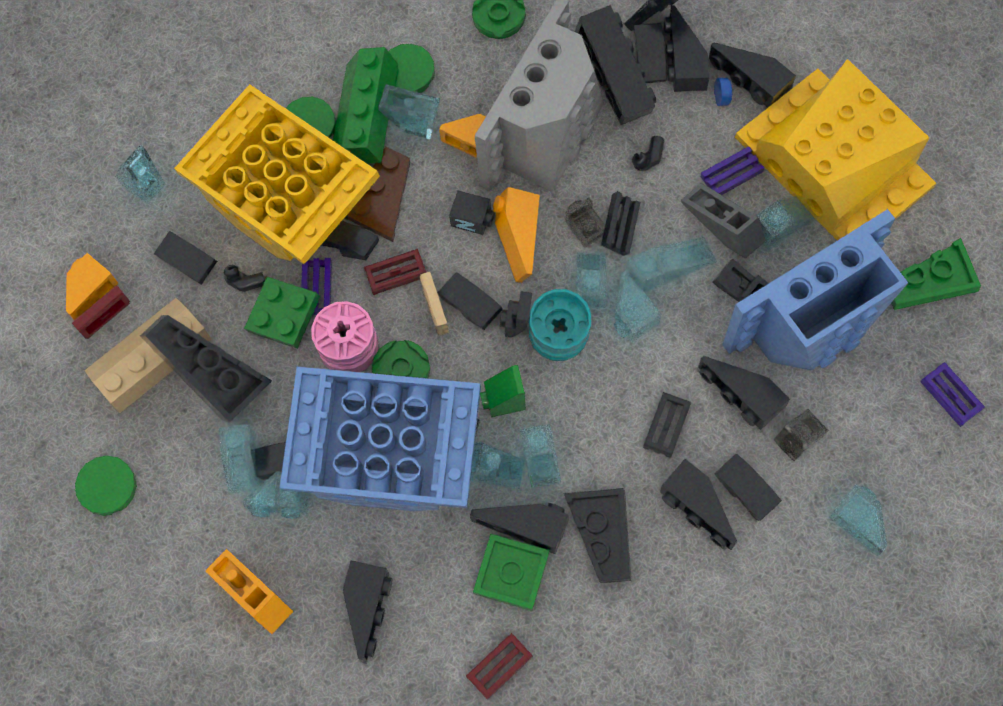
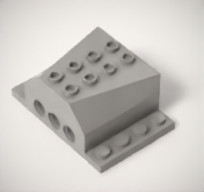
(541, 108)

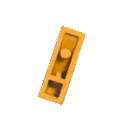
(517, 227)
(249, 591)

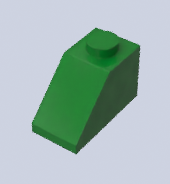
(504, 393)

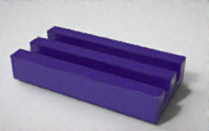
(751, 160)
(316, 263)
(944, 401)

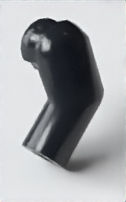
(650, 158)
(241, 281)

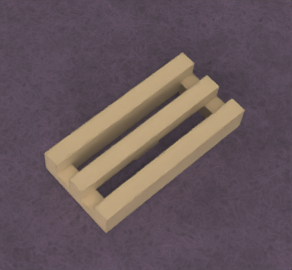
(434, 303)

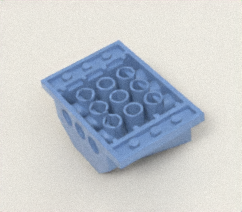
(821, 302)
(381, 439)

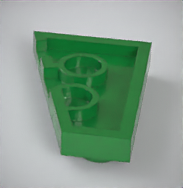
(938, 278)

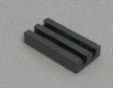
(625, 225)
(659, 448)

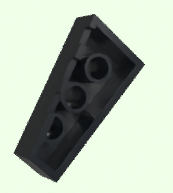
(616, 64)
(206, 368)

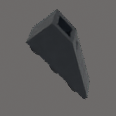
(688, 56)
(758, 74)
(751, 392)
(695, 496)
(363, 596)

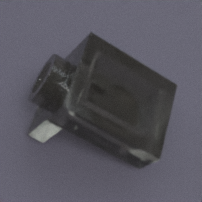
(584, 222)
(800, 434)

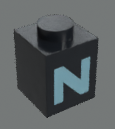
(471, 212)

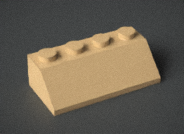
(133, 365)

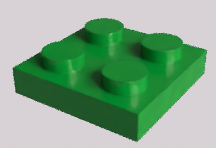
(282, 312)
(511, 572)

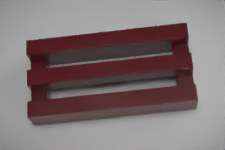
(399, 281)
(101, 312)
(519, 647)

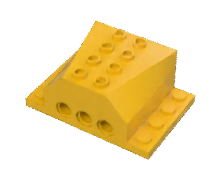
(841, 149)
(276, 176)

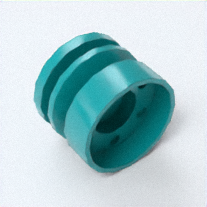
(557, 309)

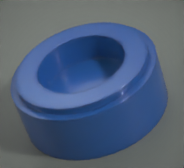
(723, 91)

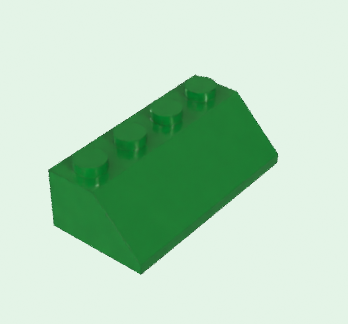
(359, 122)

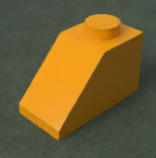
(462, 133)
(86, 284)

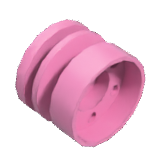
(350, 352)

